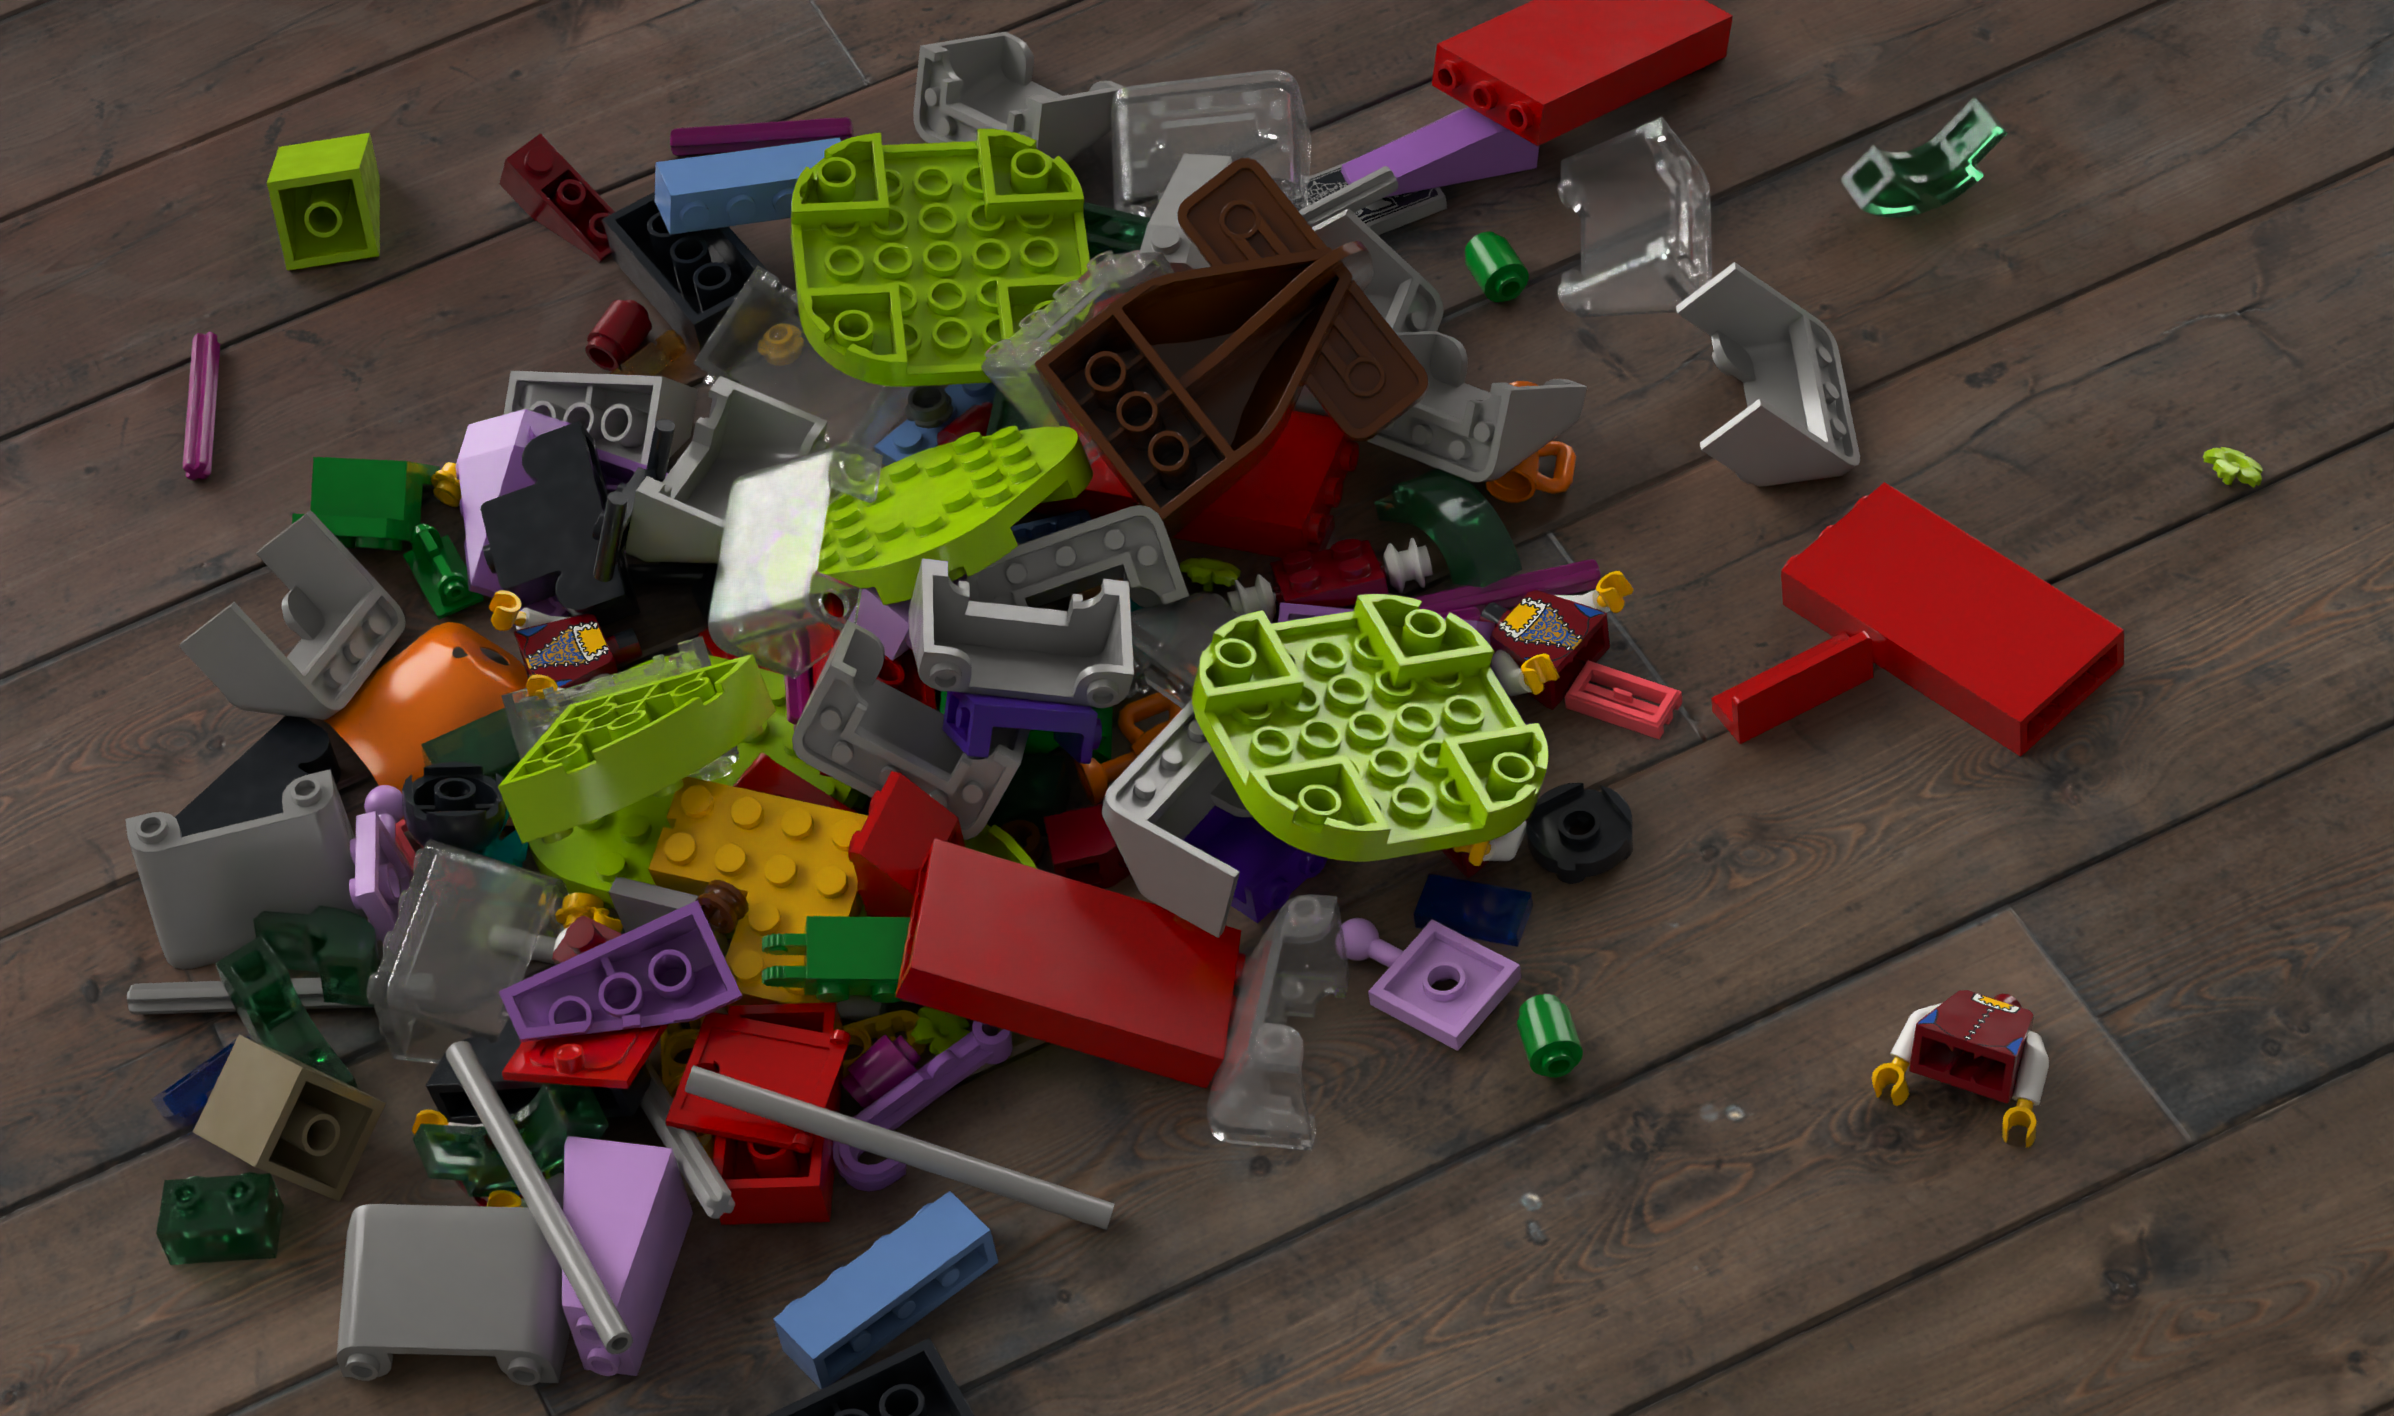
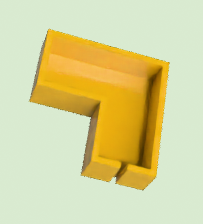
(777, 853)

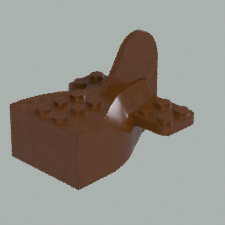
(1205, 364)

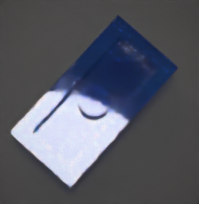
(1474, 909)
(190, 1091)

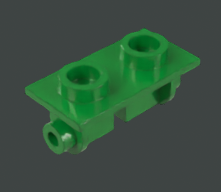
(439, 571)

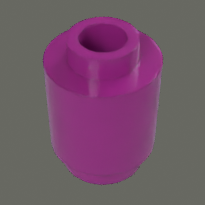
(880, 1069)

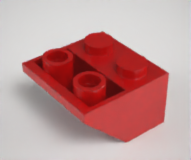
(895, 843)

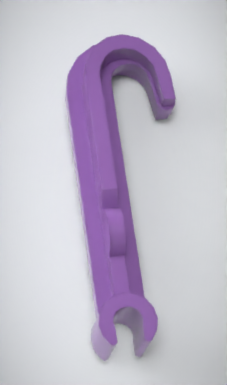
(914, 1094)

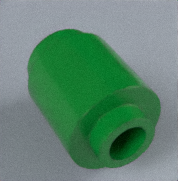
(1495, 267)
(1549, 1036)

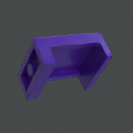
(972, 716)
(1266, 863)

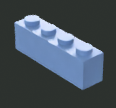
(732, 186)
(885, 1290)

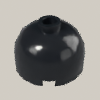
(454, 806)

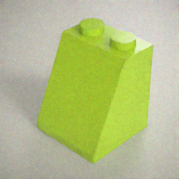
(326, 201)

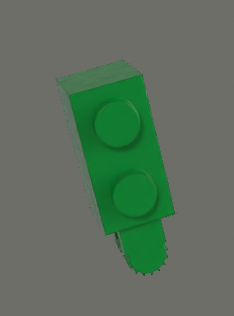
(841, 957)

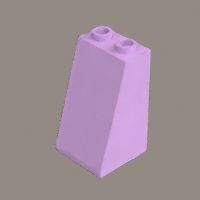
(632, 1224)

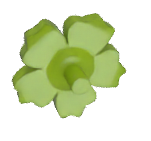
(2233, 464)
(1210, 571)
(939, 1029)

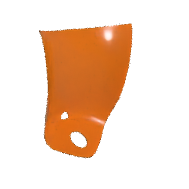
(423, 697)

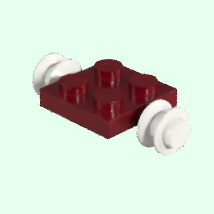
(1332, 577)

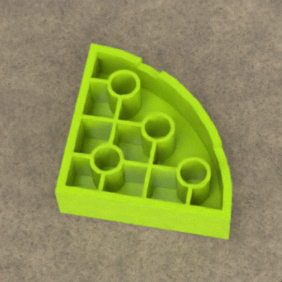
(633, 746)

